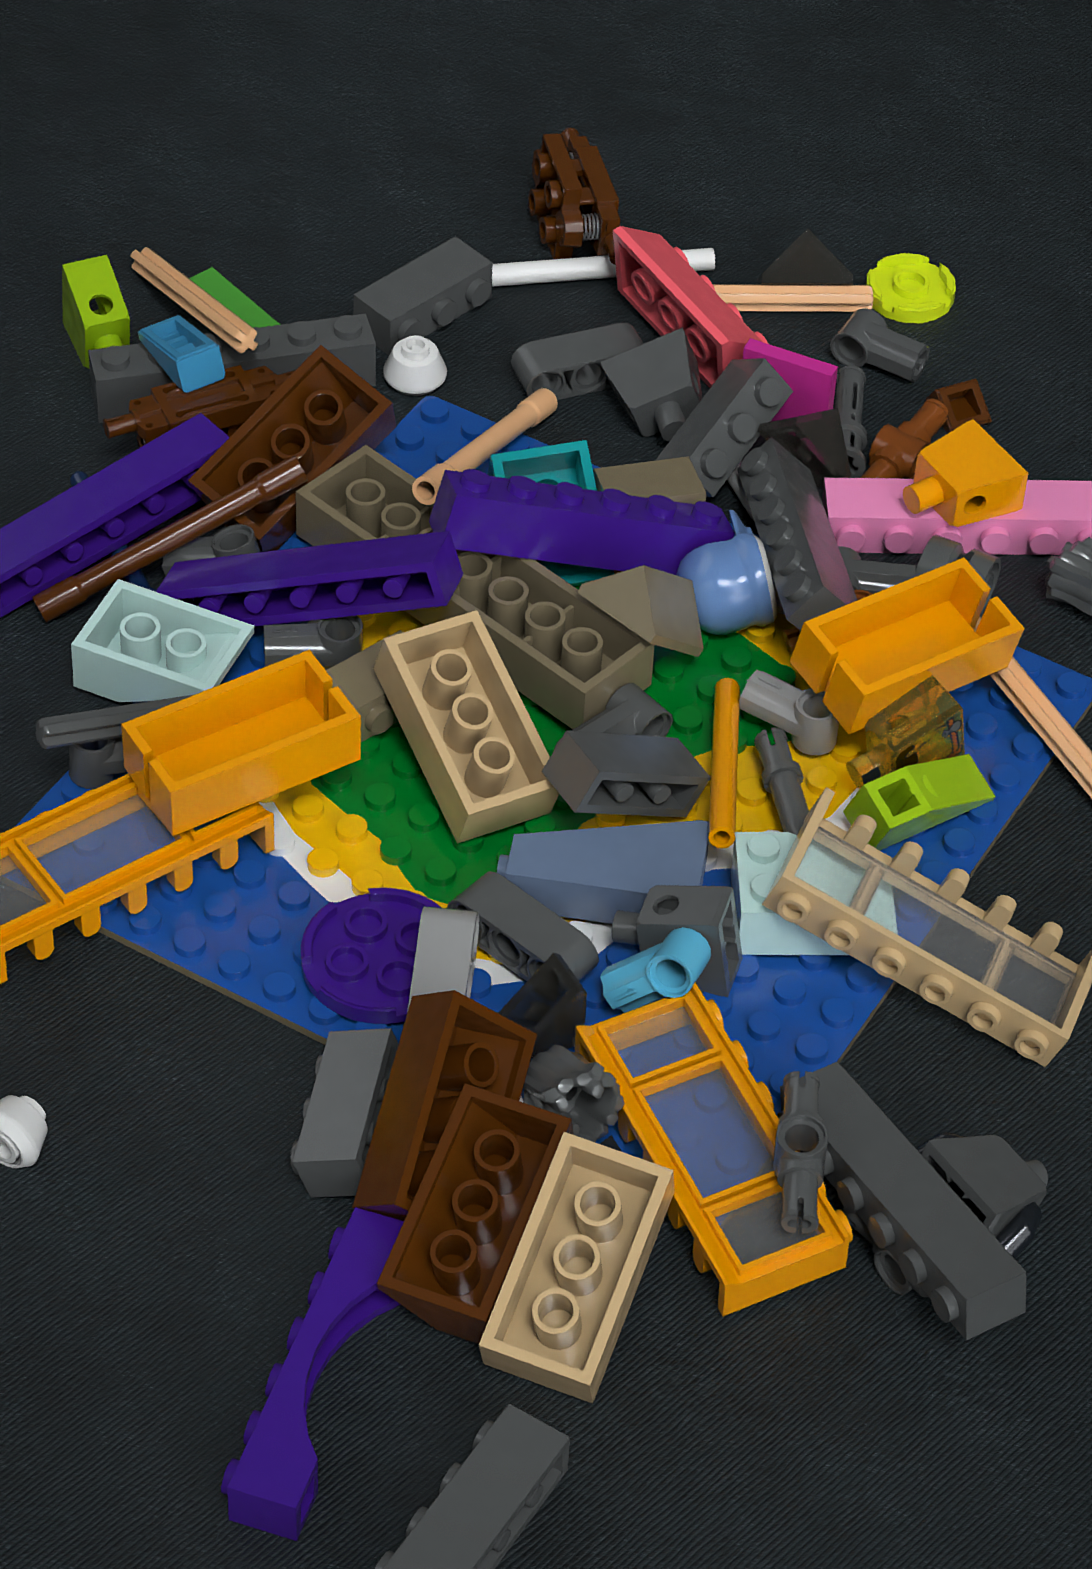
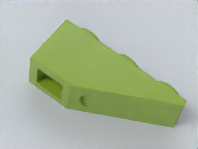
(919, 798)

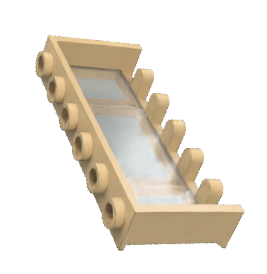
(931, 935)

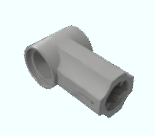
(793, 710)

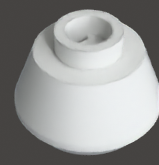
(415, 367)
(21, 1131)

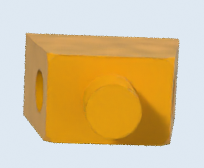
(966, 478)

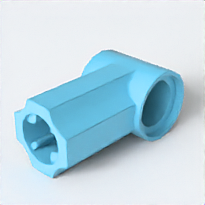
(657, 972)

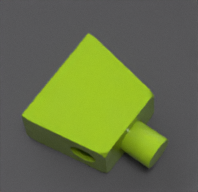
(97, 328)

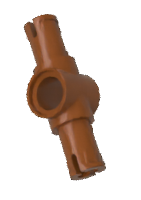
(896, 449)

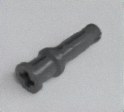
(850, 405)

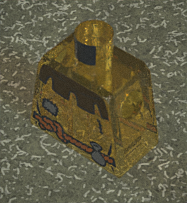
(910, 731)

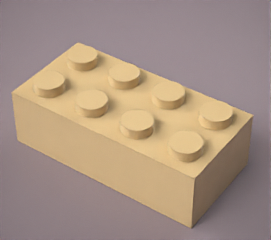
(466, 725)
(577, 1267)

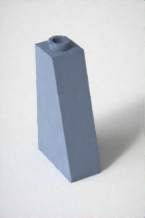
(605, 868)

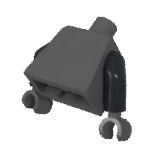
(992, 1183)

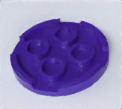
(363, 954)

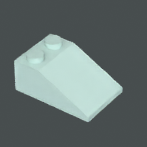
(154, 646)
(753, 871)

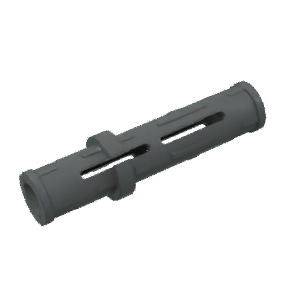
(782, 779)

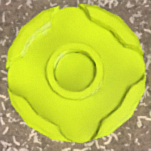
(911, 288)

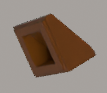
(963, 404)

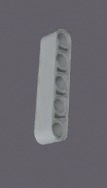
(445, 951)

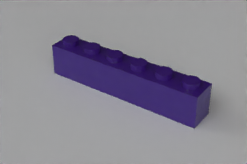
(103, 511)
(571, 522)
(322, 580)

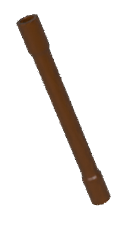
(76, 589)

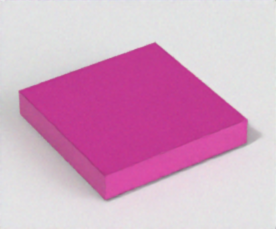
(809, 378)

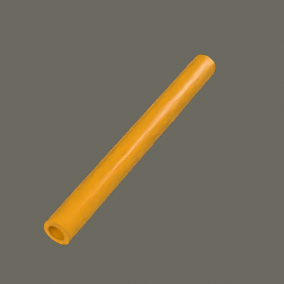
(724, 763)

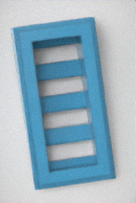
(184, 353)

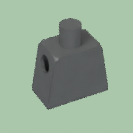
(657, 383)
(700, 908)

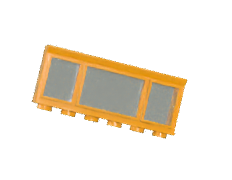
(103, 850)
(717, 1131)

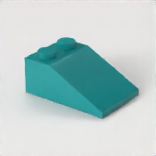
(553, 465)

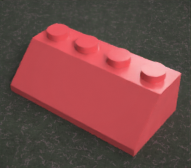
(674, 296)

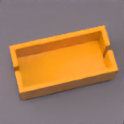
(900, 637)
(241, 742)

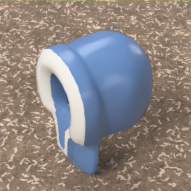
(731, 582)

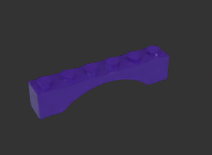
(279, 1468)

